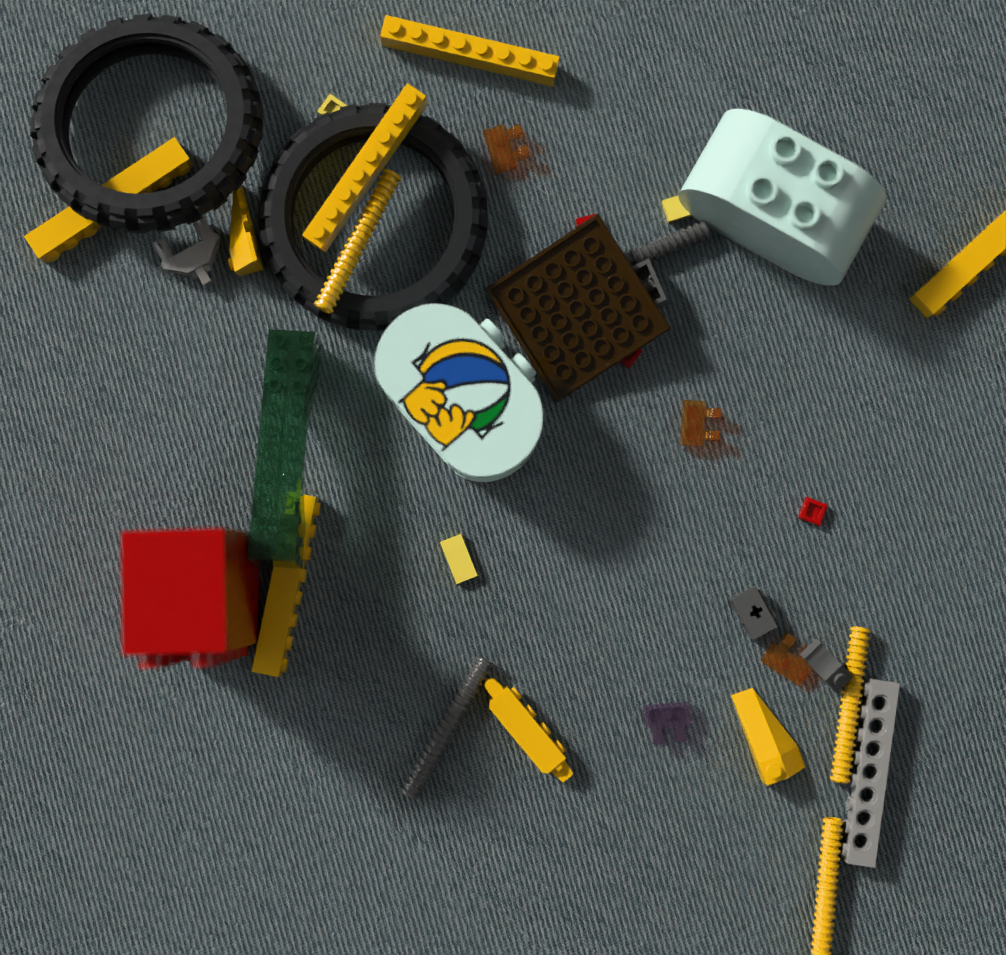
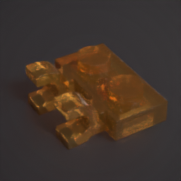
(500, 150)
(693, 423)
(785, 663)

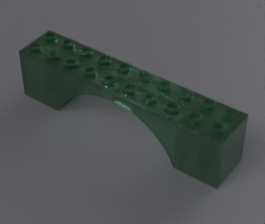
(278, 490)

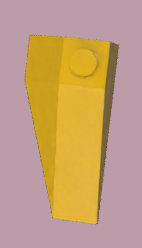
(243, 242)
(769, 743)

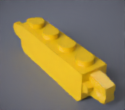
(526, 731)

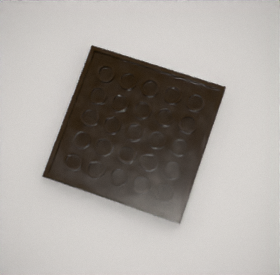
(577, 308)

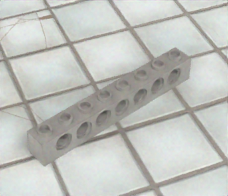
(866, 853)

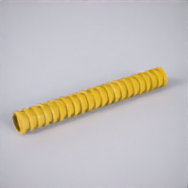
(357, 241)
(850, 706)
(827, 886)

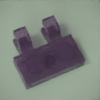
(667, 715)

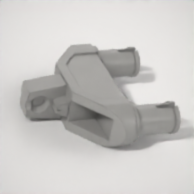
(195, 260)

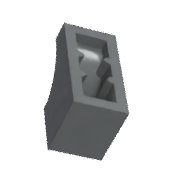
(826, 666)

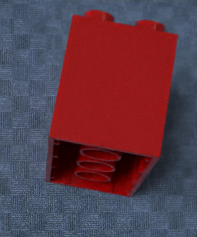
(188, 596)

